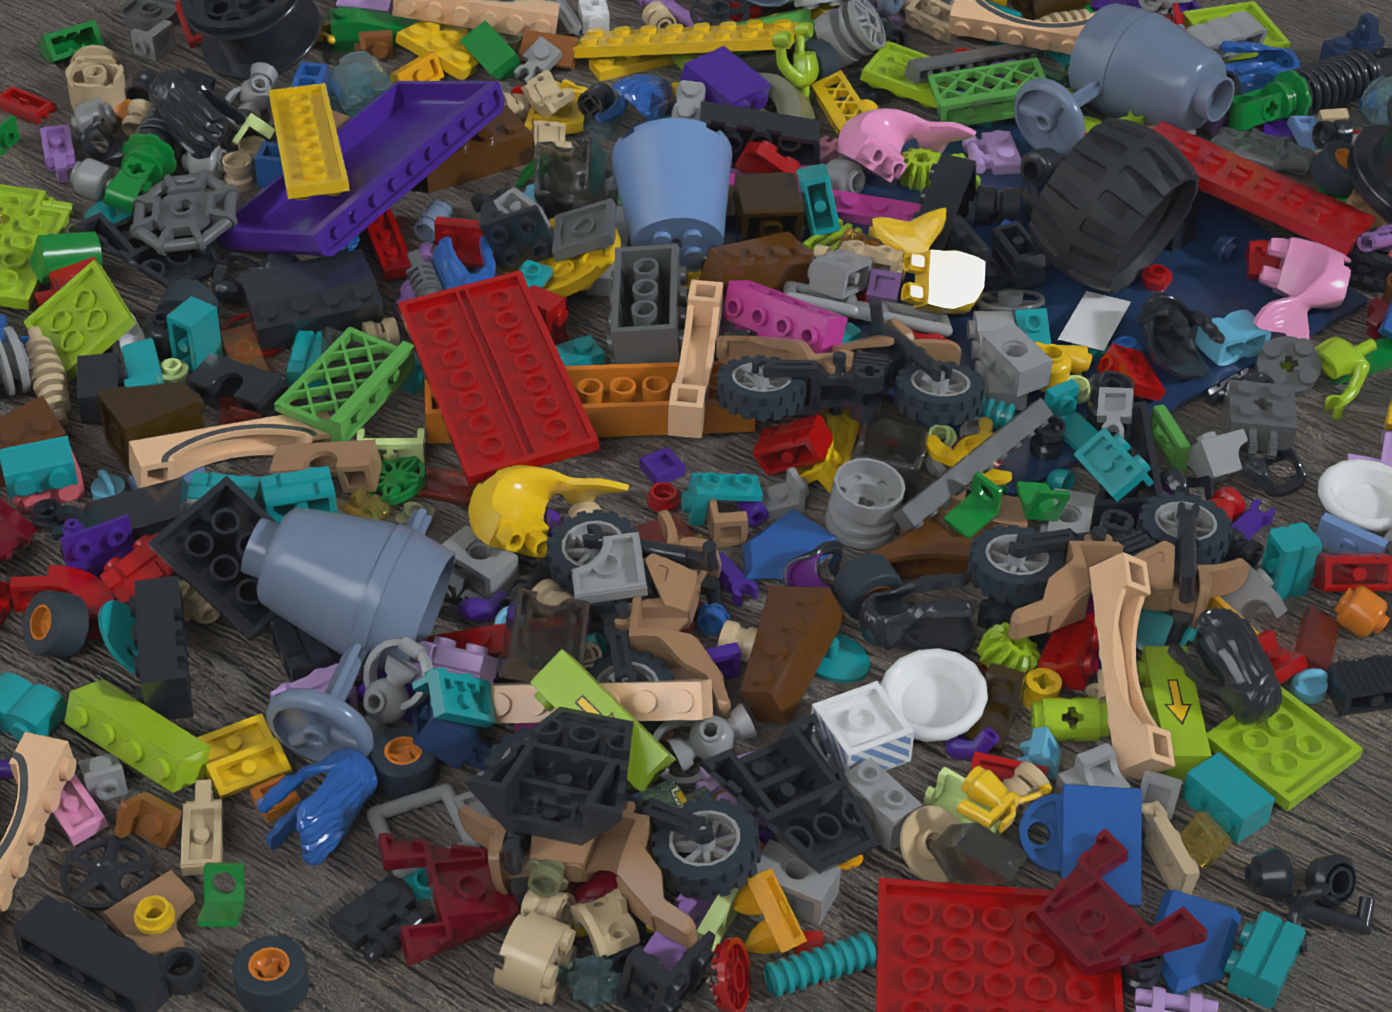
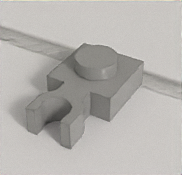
(538, 57)
(1115, 408)

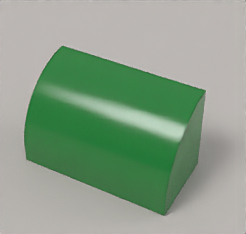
(65, 42)
(491, 51)
(61, 250)

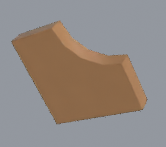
(121, 915)

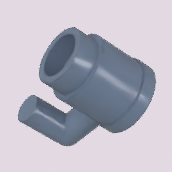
(425, 223)

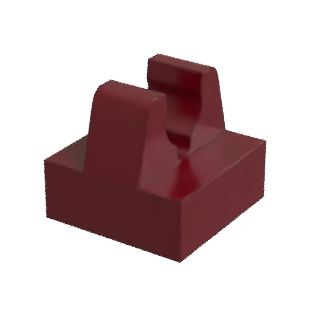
(1376, 312)

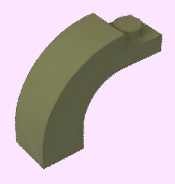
(787, 97)

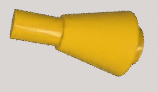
(1080, 357)

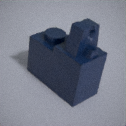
(1364, 35)
(448, 740)

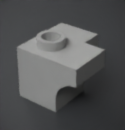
(1217, 455)
(1256, 597)
(1093, 768)

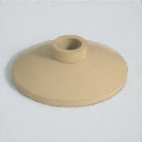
(920, 827)

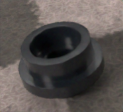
(44, 514)

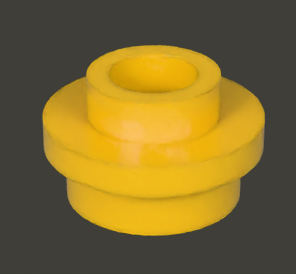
(152, 907)

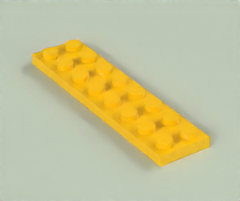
(680, 39)
(308, 142)

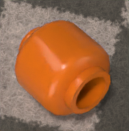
(1361, 612)

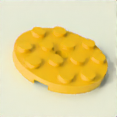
(580, 272)

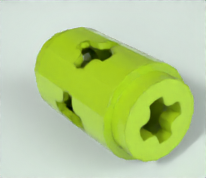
(1089, 711)

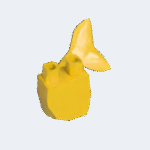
(943, 279)
(512, 504)

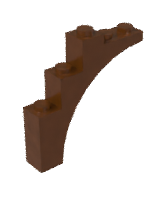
(927, 551)

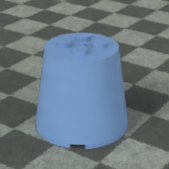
(674, 185)

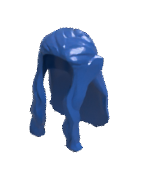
(1261, 69)
(647, 93)
(452, 271)
(329, 811)

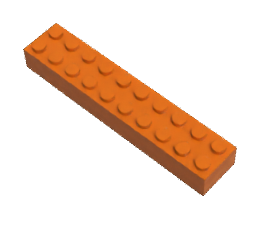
(622, 401)

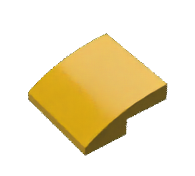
(243, 756)

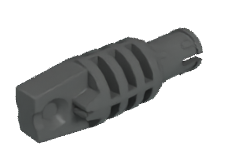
(422, 275)

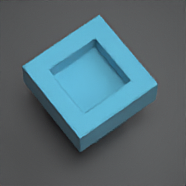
(1042, 750)

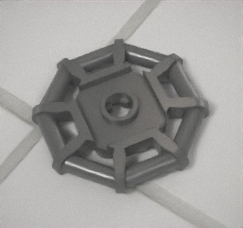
(1265, 149)
(168, 213)

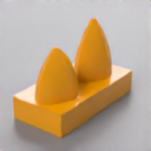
(424, 68)
(780, 927)

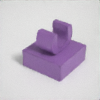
(884, 285)

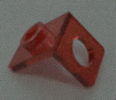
(231, 412)

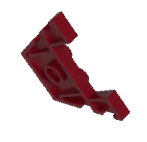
(460, 892)
(1099, 926)

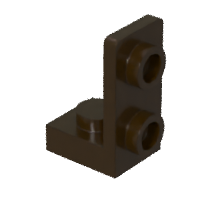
(1004, 698)

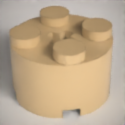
(95, 79)
(535, 956)

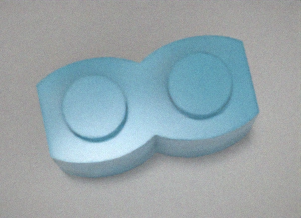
(1241, 340)

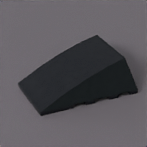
(159, 268)
(562, 779)
(798, 796)

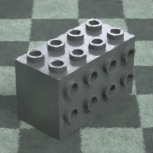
(647, 305)

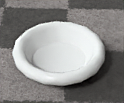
(1358, 493)
(937, 692)

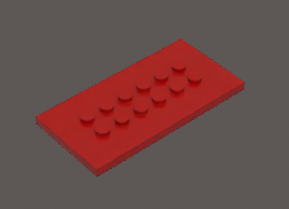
(1271, 193)
(497, 377)

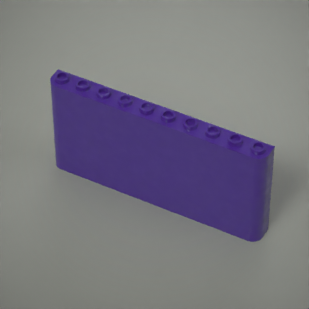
(385, 155)

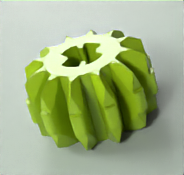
(918, 167)
(1002, 650)

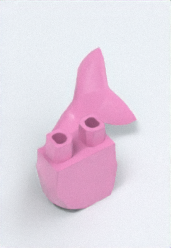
(879, 134)
(1308, 278)

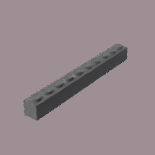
(919, 69)
(979, 459)

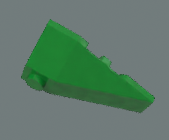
(347, 22)

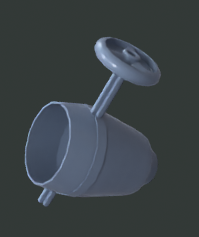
(1122, 65)
(351, 589)

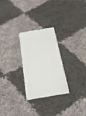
(1094, 320)

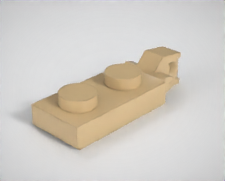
(201, 830)
(1167, 849)

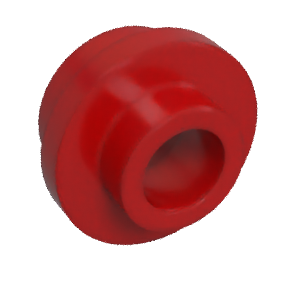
(1156, 277)
(663, 497)

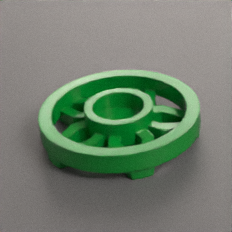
(398, 476)

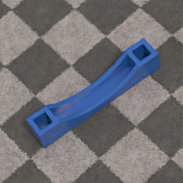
(268, 156)

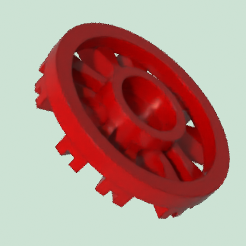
(732, 975)

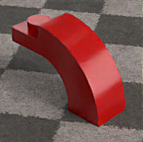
(66, 580)

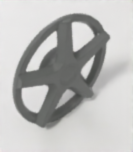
(1009, 300)

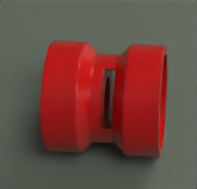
(1230, 501)

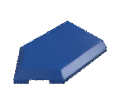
(779, 543)
(1206, 960)

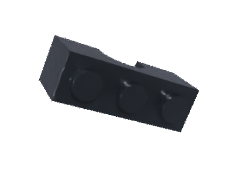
(250, 386)

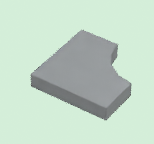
(614, 572)

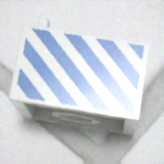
(865, 726)

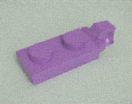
(58, 150)

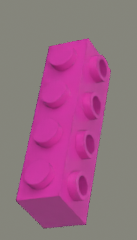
(782, 316)

